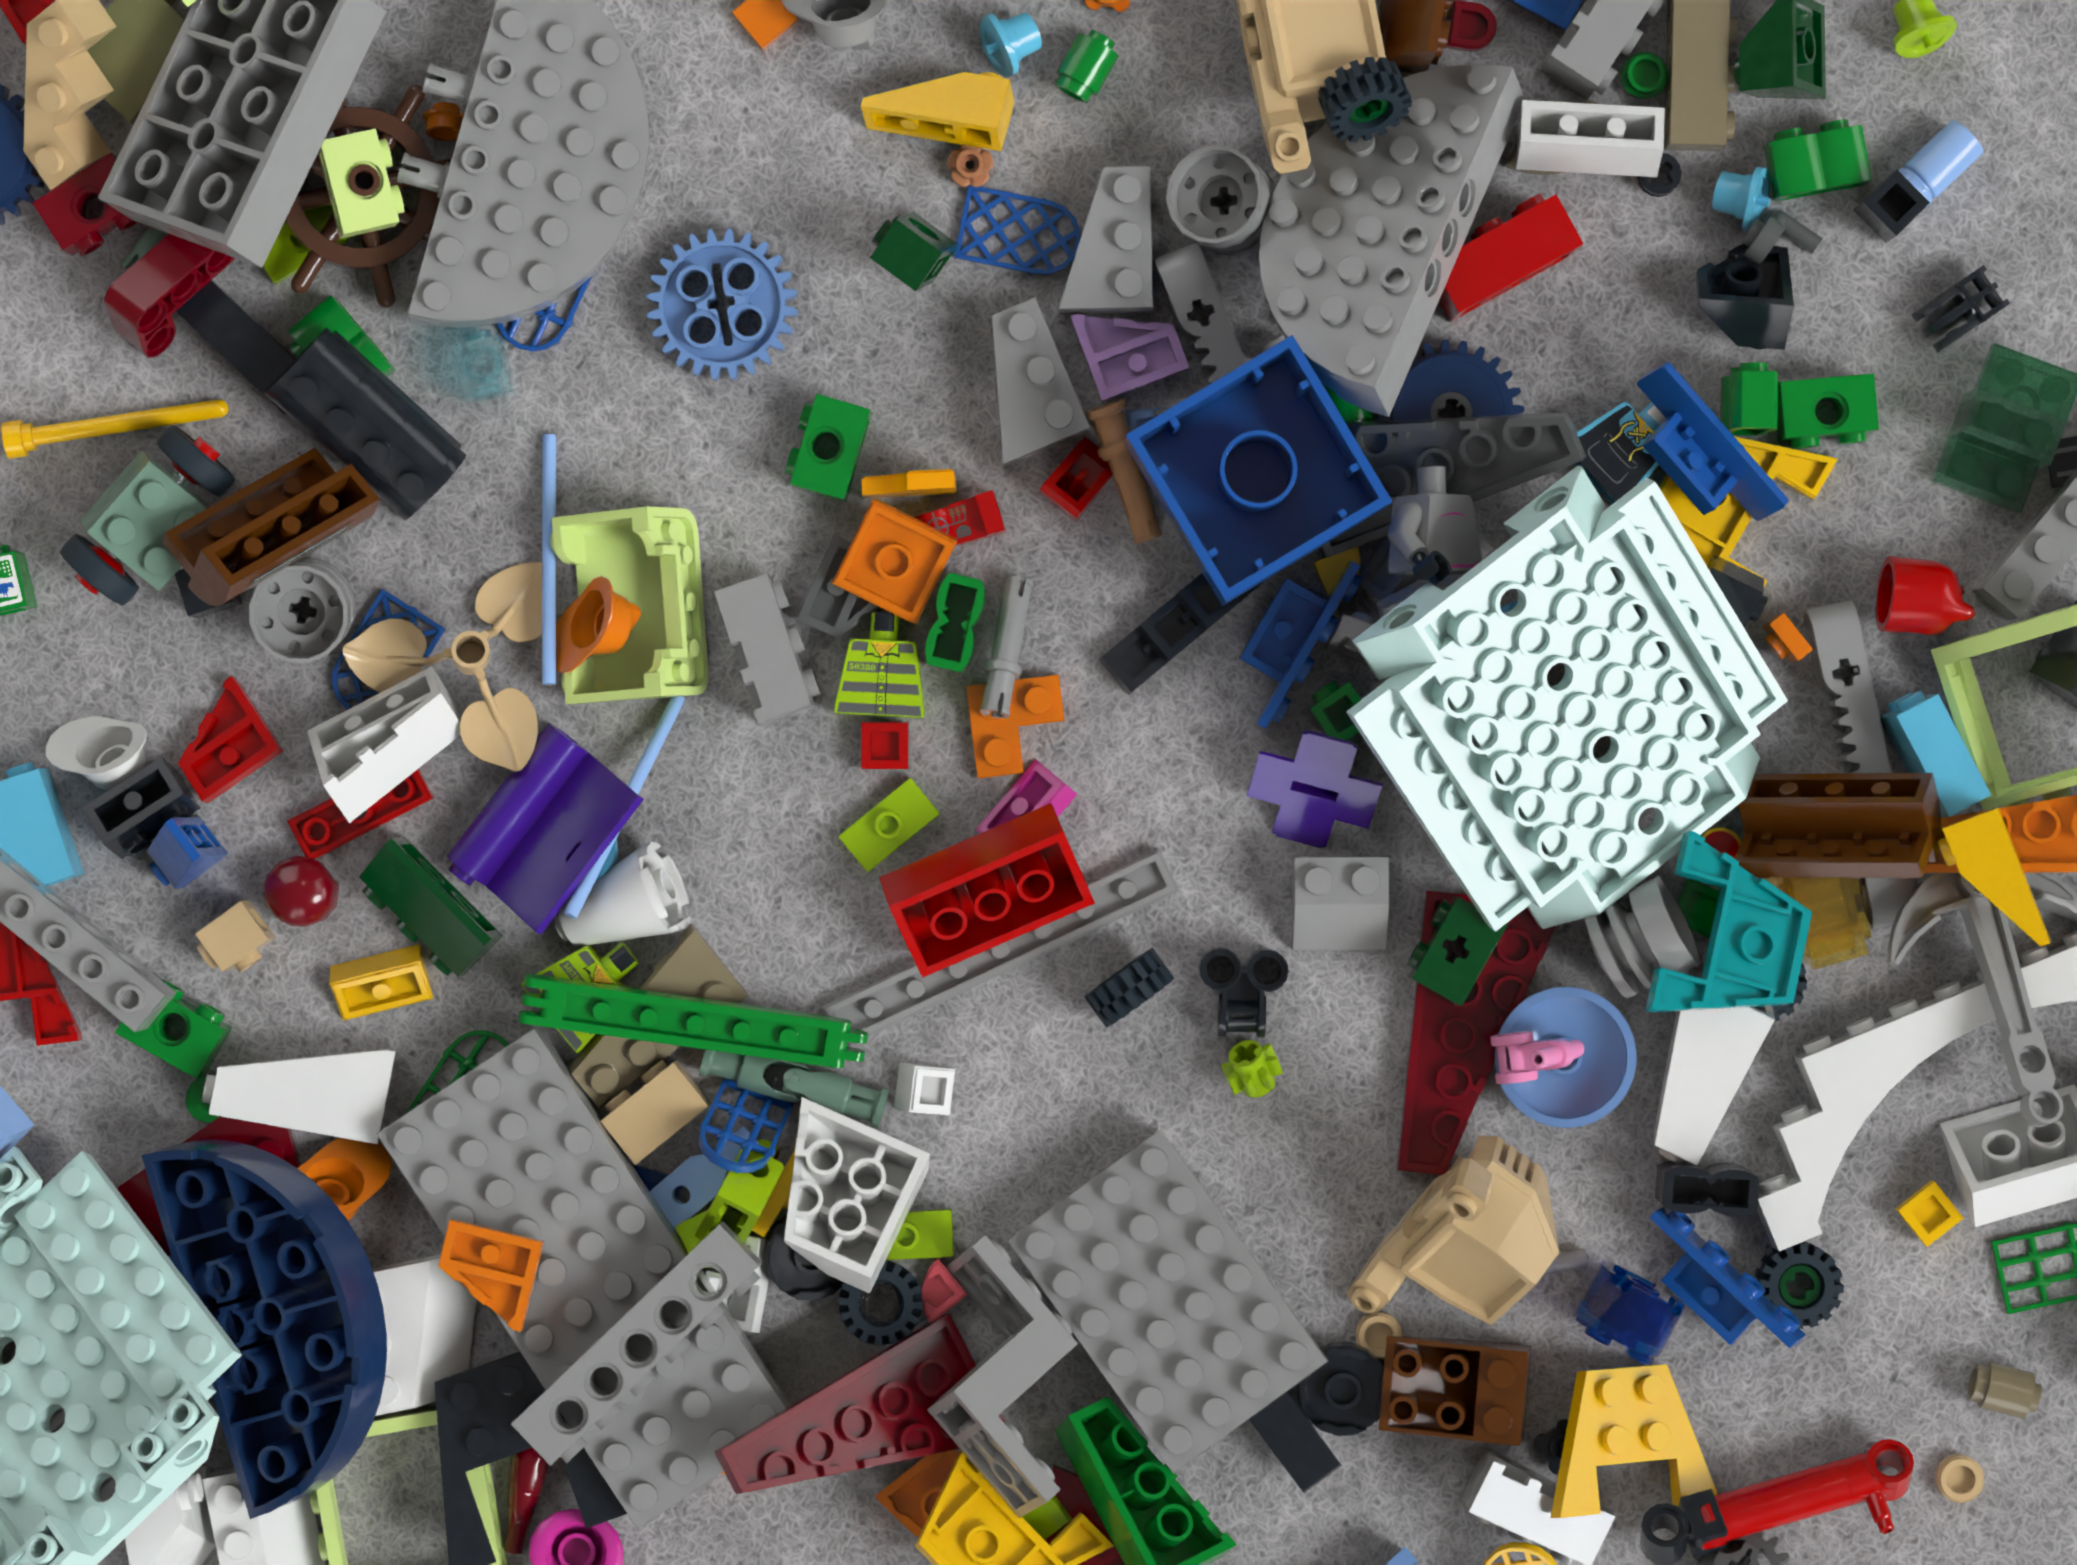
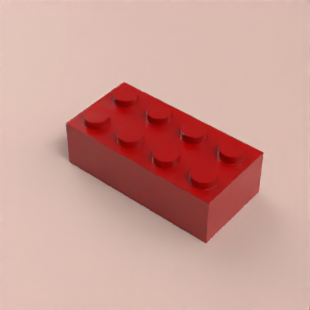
(986, 890)

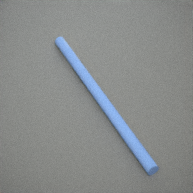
(548, 560)
(635, 783)

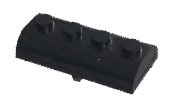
(367, 422)

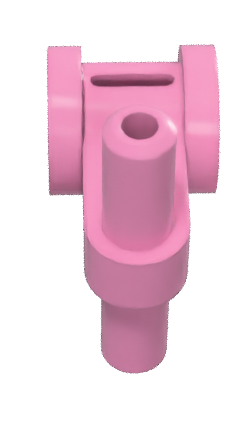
(1523, 1057)

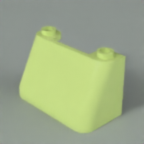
(656, 565)

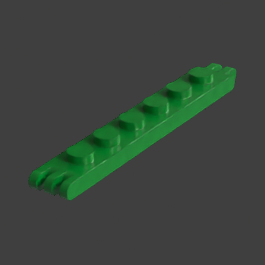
(691, 1022)

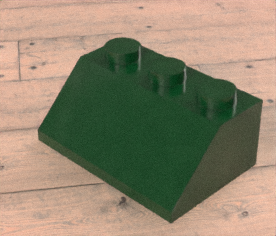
(428, 907)

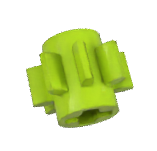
(1252, 1068)

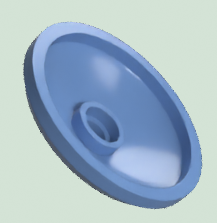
(1592, 1082)

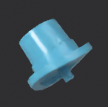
(1009, 41)
(1743, 195)

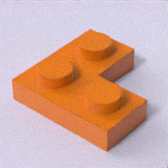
(998, 740)

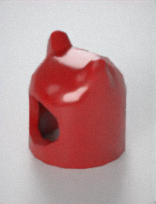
(1919, 597)

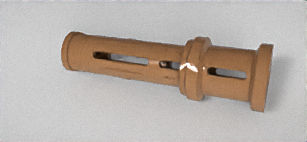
(1111, 432)

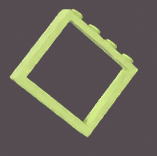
(1972, 717)
(324, 1499)

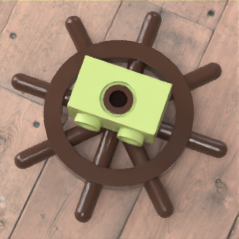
(364, 196)

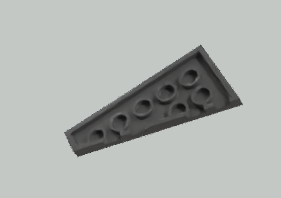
(1477, 453)

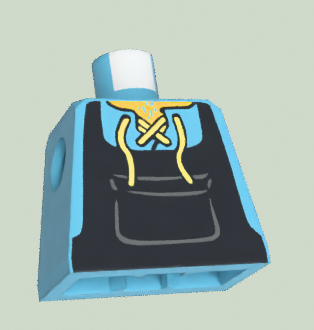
(1615, 450)

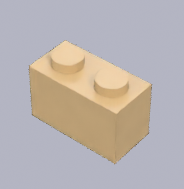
(654, 1111)

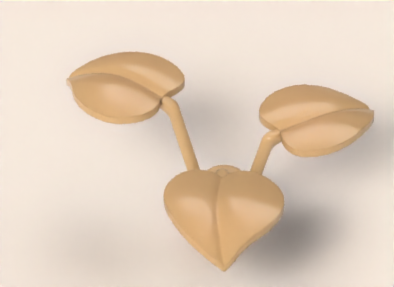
(493, 730)

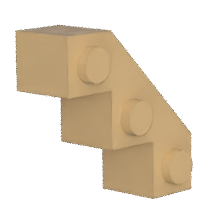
(62, 87)

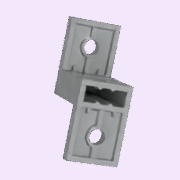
(1031, 1348)

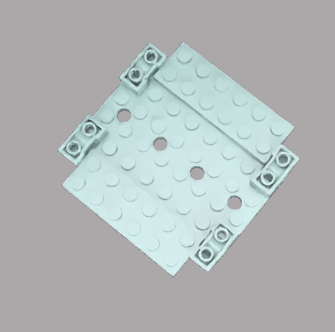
(1508, 763)
(112, 1342)

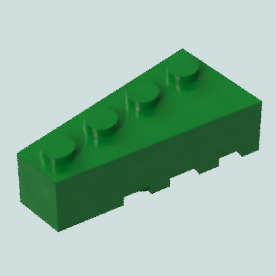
(1136, 1494)

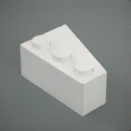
(383, 740)

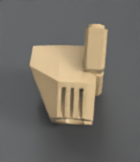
(1290, 55)
(1470, 1237)

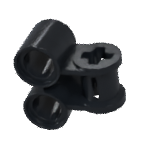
(1242, 991)

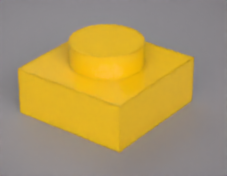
(1929, 1213)

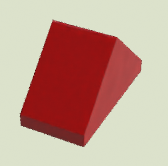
(1077, 480)

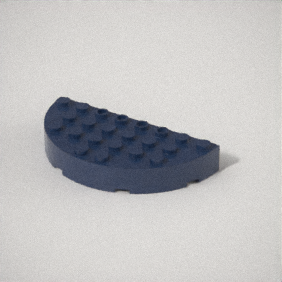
(294, 1300)

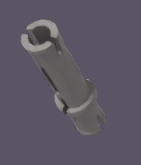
(1003, 665)

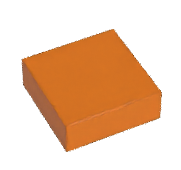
(764, 20)

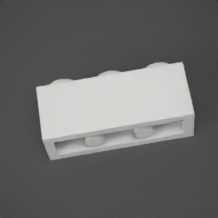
(1590, 138)

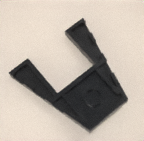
(476, 1430)

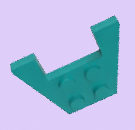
(1752, 944)

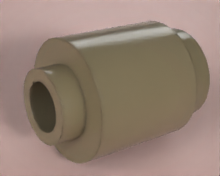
(2004, 1389)

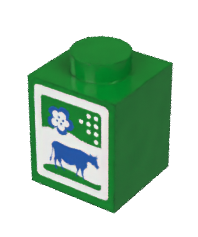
(15, 583)

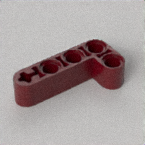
(156, 287)

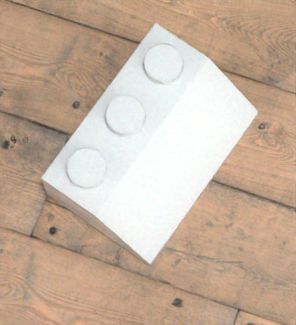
(2010, 1165)
(273, 1538)

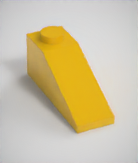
(950, 109)
(1990, 863)

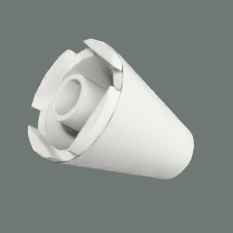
(630, 902)

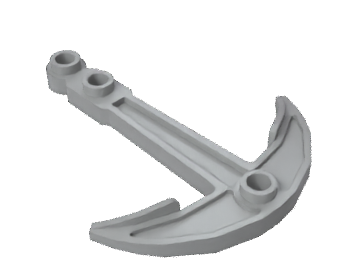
(2000, 970)

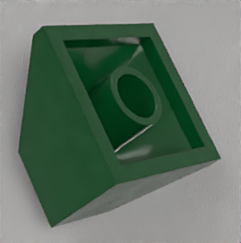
(1785, 53)

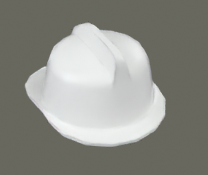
(99, 749)

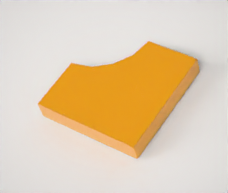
(910, 484)

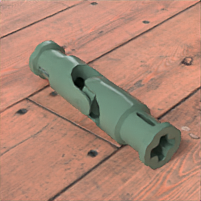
(824, 1088)

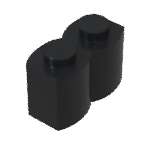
(1720, 1186)

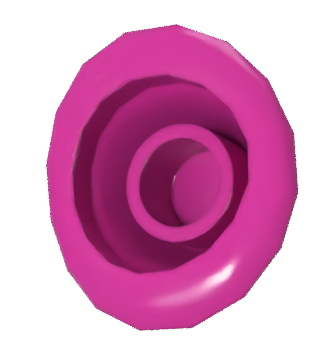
(566, 1541)

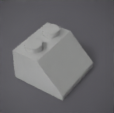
(1340, 902)

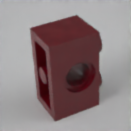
(65, 210)

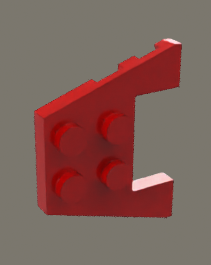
(28, 975)

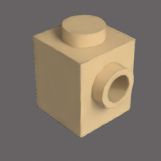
(234, 938)

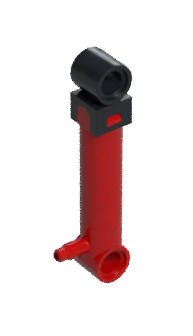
(1712, 1520)

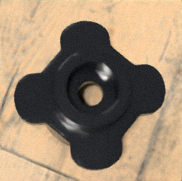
(1549, 1442)

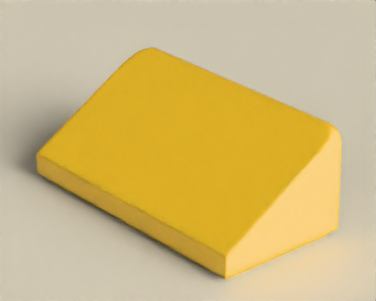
(380, 982)

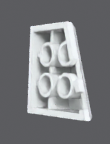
(849, 1194)
(426, 1329)
(177, 1529)

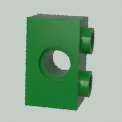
(1852, 397)
(831, 476)
(197, 1047)

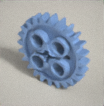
(764, 297)

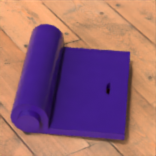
(544, 828)

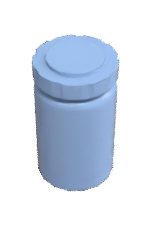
(1942, 160)

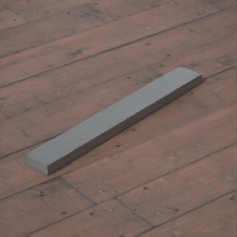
(908, 993)

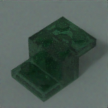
(2006, 428)

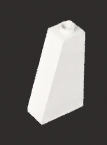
(1703, 1072)
(314, 1094)

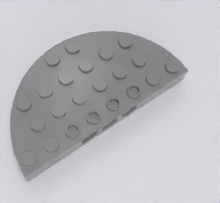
(1375, 227)

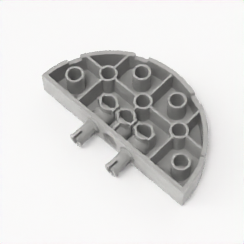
(538, 167)

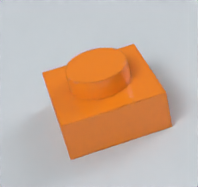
(1785, 639)

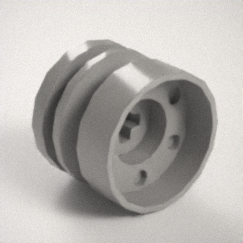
(1204, 184)
(280, 625)
(1650, 933)

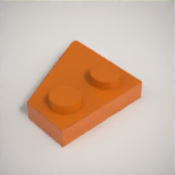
(493, 1266)

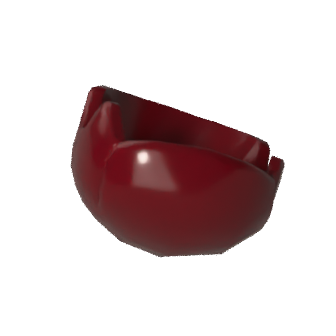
(300, 891)

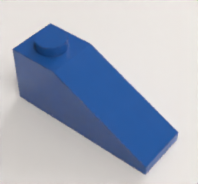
(184, 851)

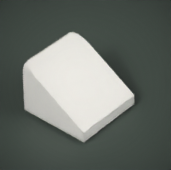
(924, 1089)

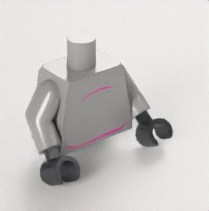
(1434, 531)

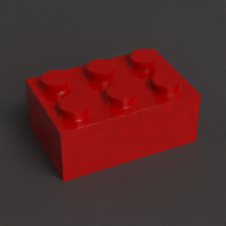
(1509, 254)

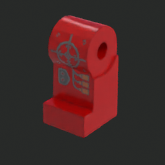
(968, 519)

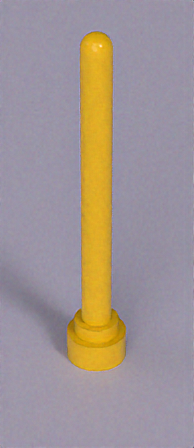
(22, 438)

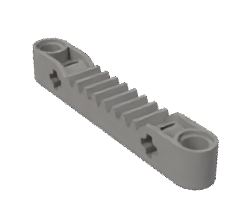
(1190, 283)
(1835, 636)

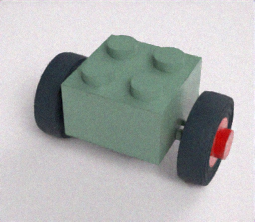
(139, 511)

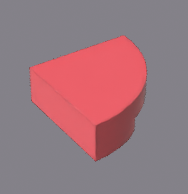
(940, 1291)

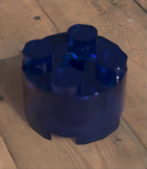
(1628, 1311)

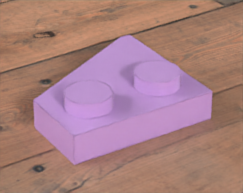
(1128, 353)

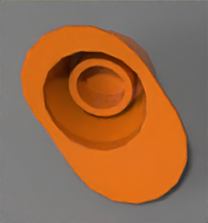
(594, 625)
(349, 1172)

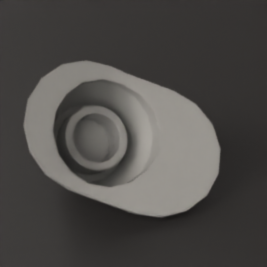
(840, 21)

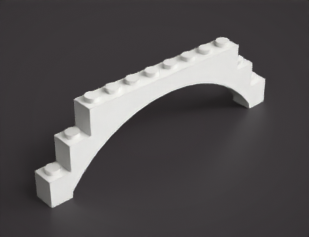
(1859, 1070)

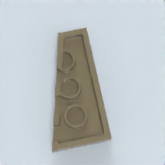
(689, 970)

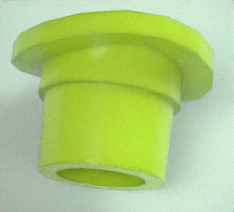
(1920, 28)

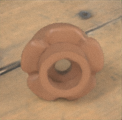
(979, 174)

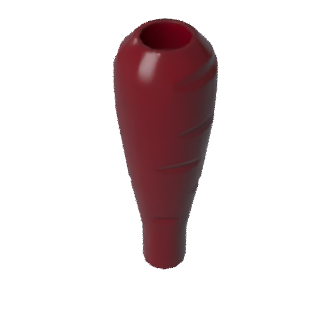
(524, 1490)

